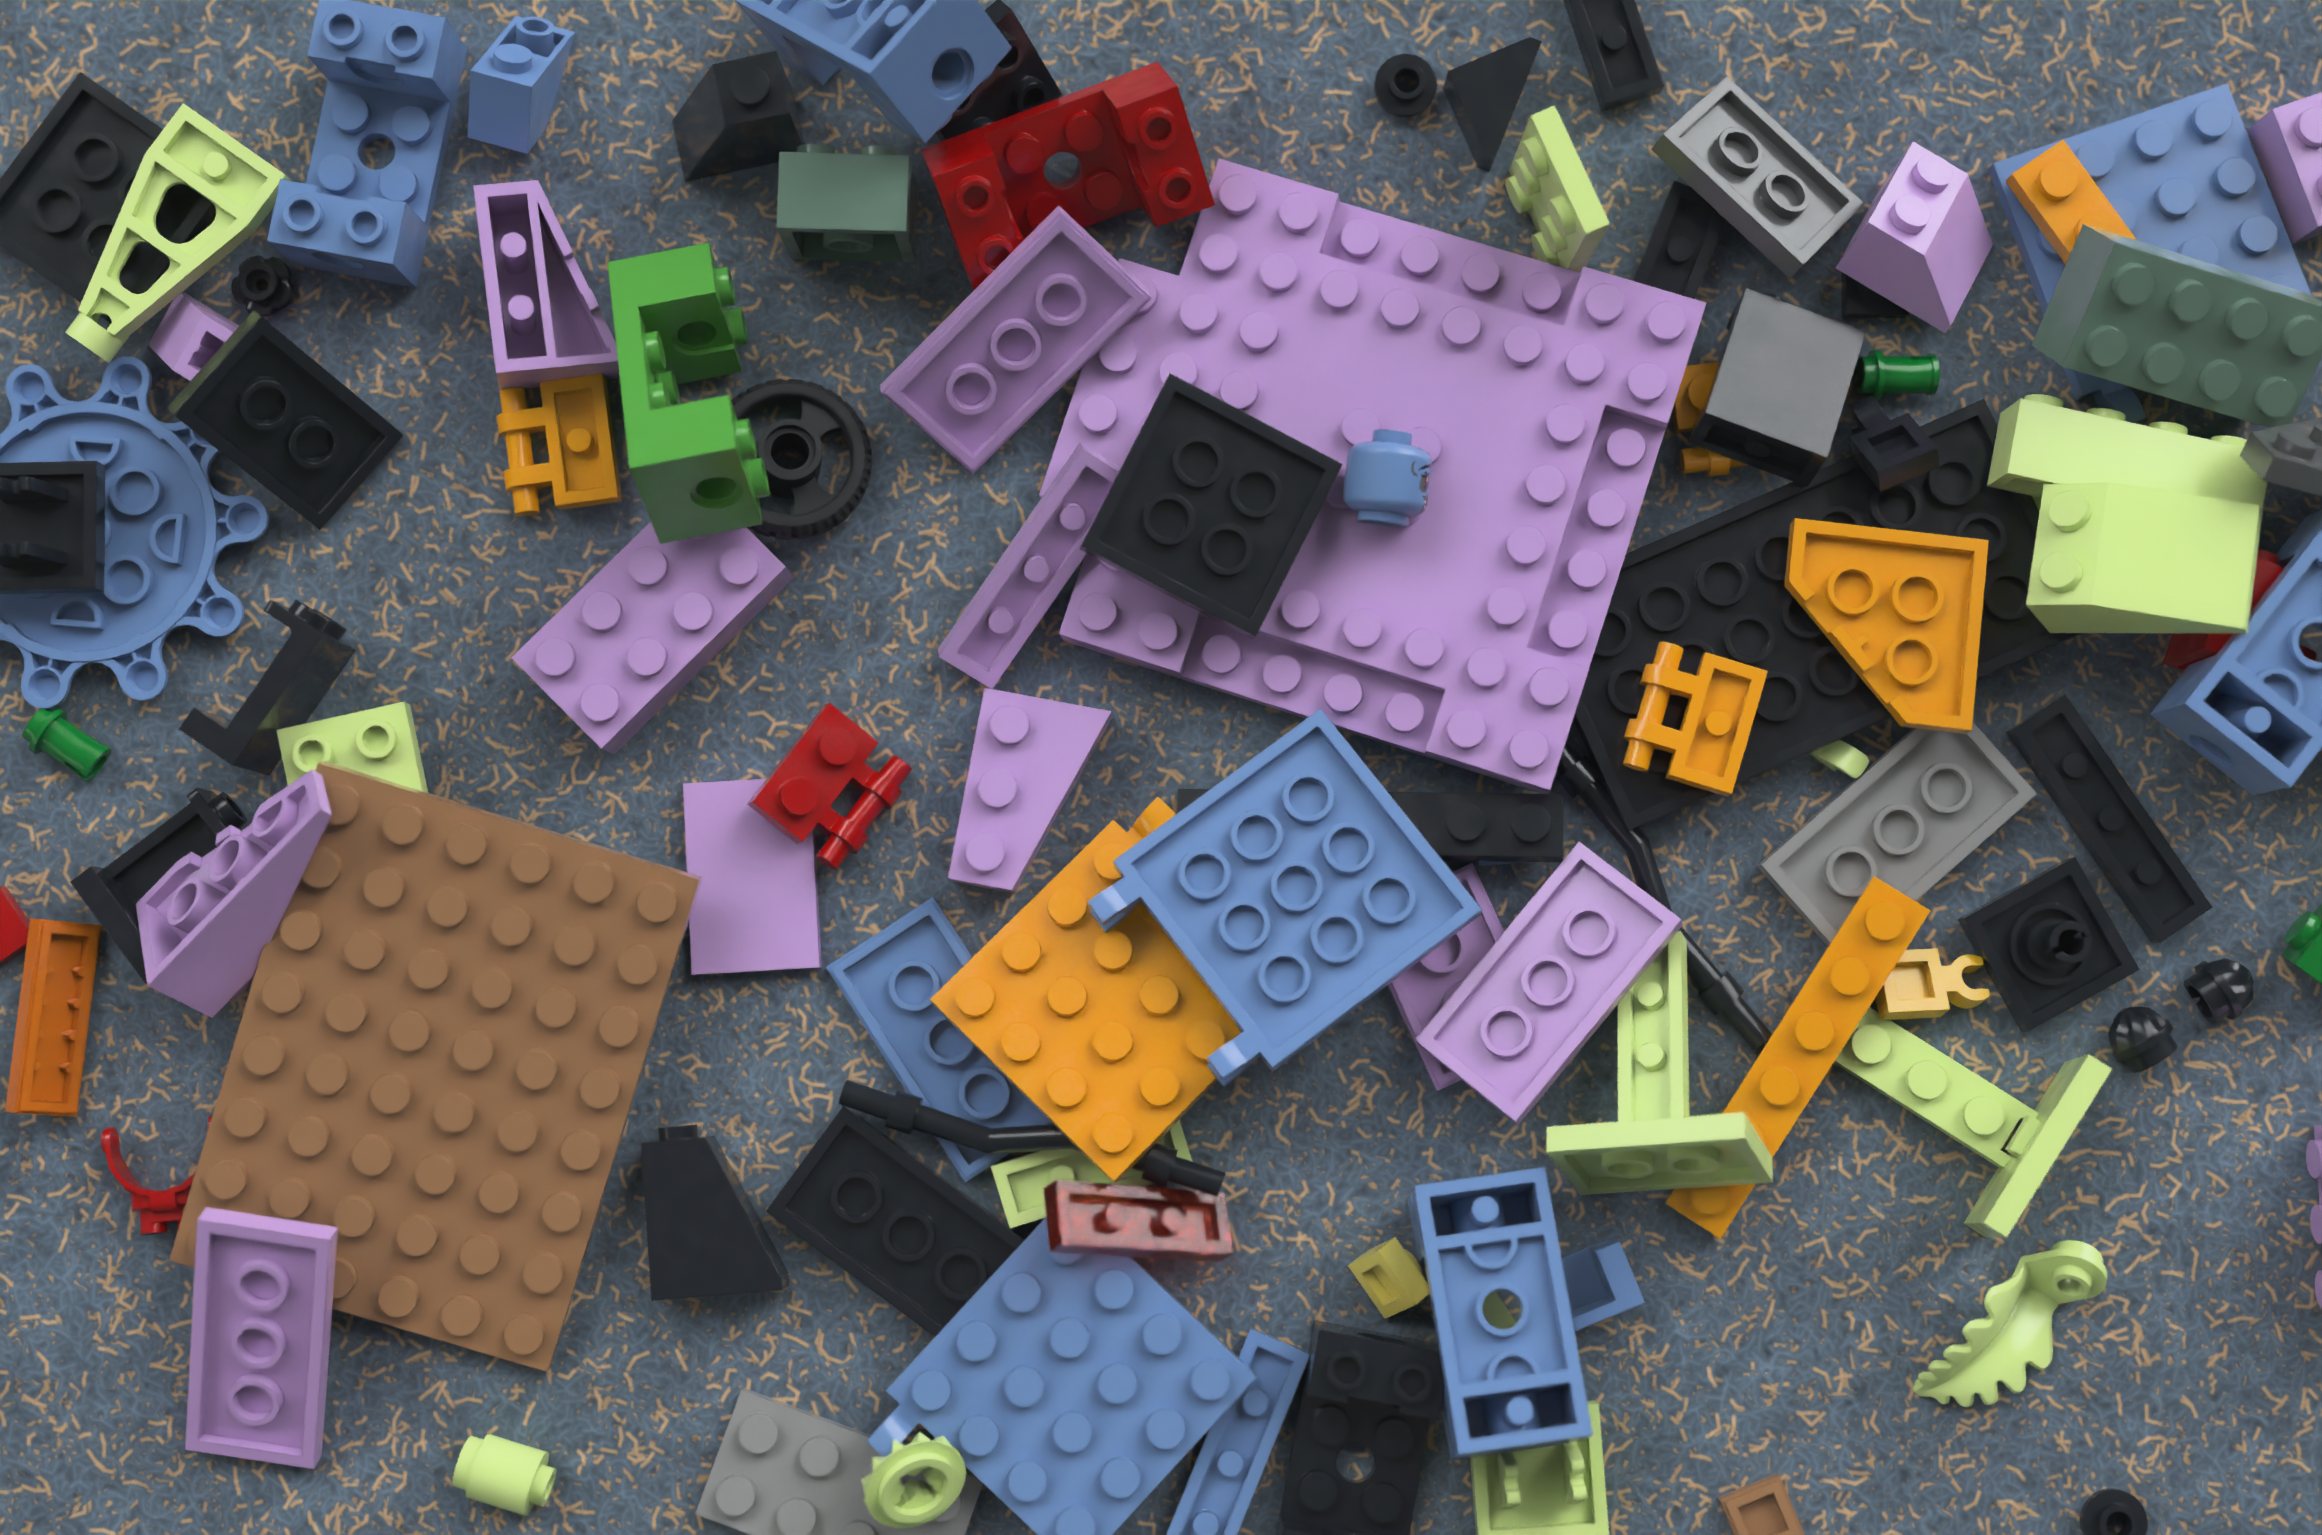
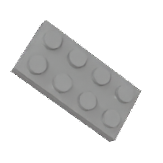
(1898, 821)
(803, 1477)

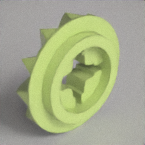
(919, 1500)

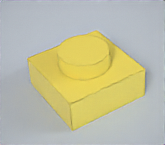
(1390, 1277)

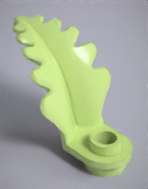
(2016, 1326)

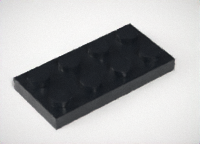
(893, 1222)

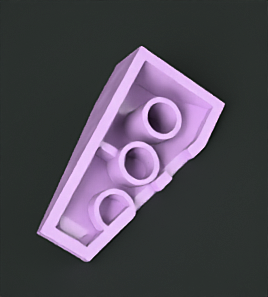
(217, 911)

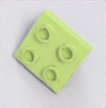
(367, 741)
(1543, 1489)

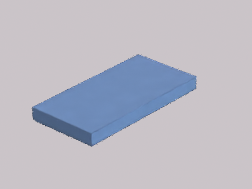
(891, 990)

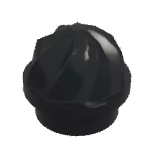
(2223, 989)
(2141, 1038)

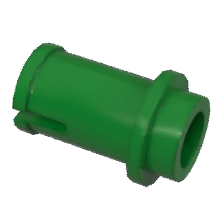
(1896, 374)
(66, 743)

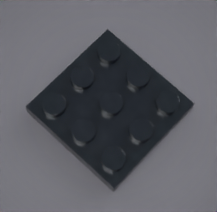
(71, 186)
(1211, 506)

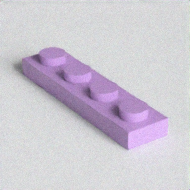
(1030, 570)

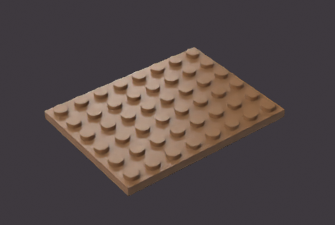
(445, 1060)

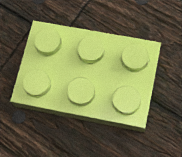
(1556, 193)

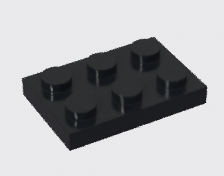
(285, 420)

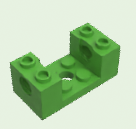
(693, 456)

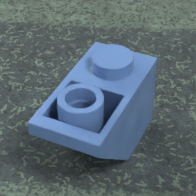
(518, 83)

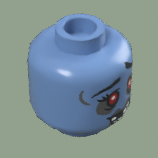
(1387, 479)

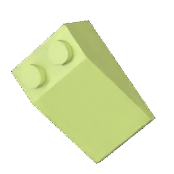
(2142, 561)

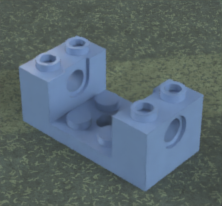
(905, 54)
(387, 79)
(2259, 698)
(1500, 1384)

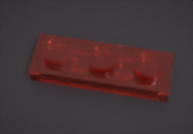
(1137, 1221)

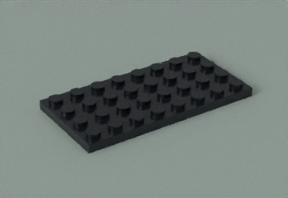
(1726, 596)

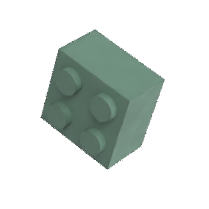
(847, 204)

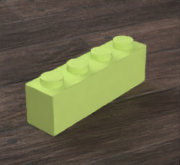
(2058, 445)

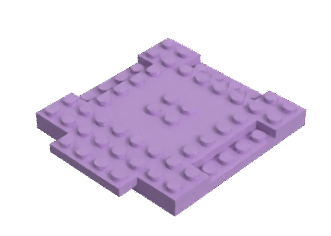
(1541, 435)

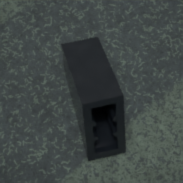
(737, 118)
(702, 1222)

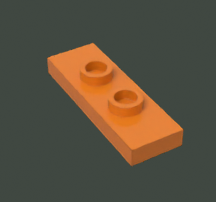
(53, 1018)

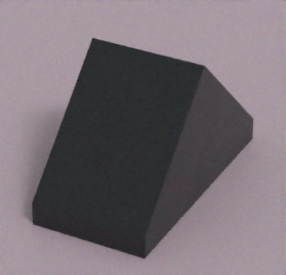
(1486, 95)

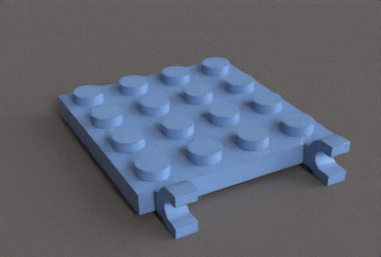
(2178, 183)
(1291, 893)
(1068, 1387)

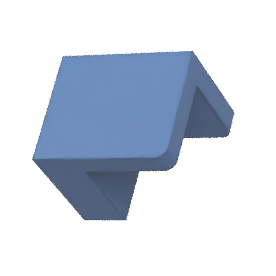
(1599, 1283)

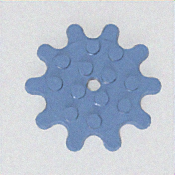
(159, 535)

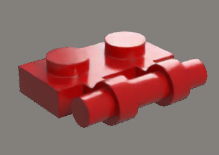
(813, 776)

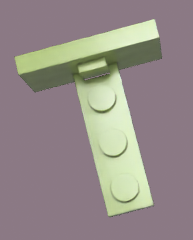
(1976, 1111)
(1655, 1137)

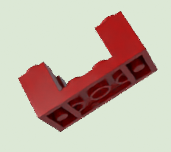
(1129, 153)

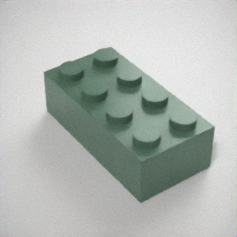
(2182, 328)

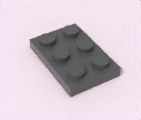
(1757, 176)

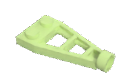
(214, 166)

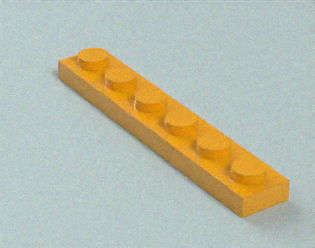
(1812, 1035)

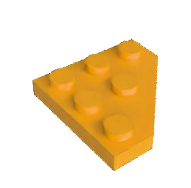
(1898, 612)

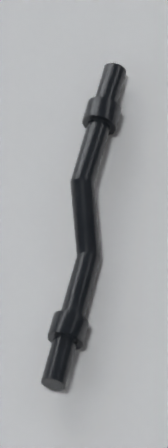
(1718, 990)
(907, 1113)

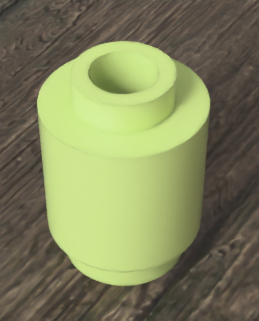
(504, 1474)

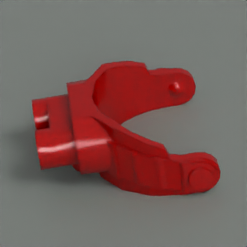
(154, 1206)

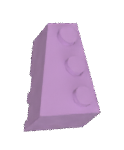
(537, 297)
(1017, 782)

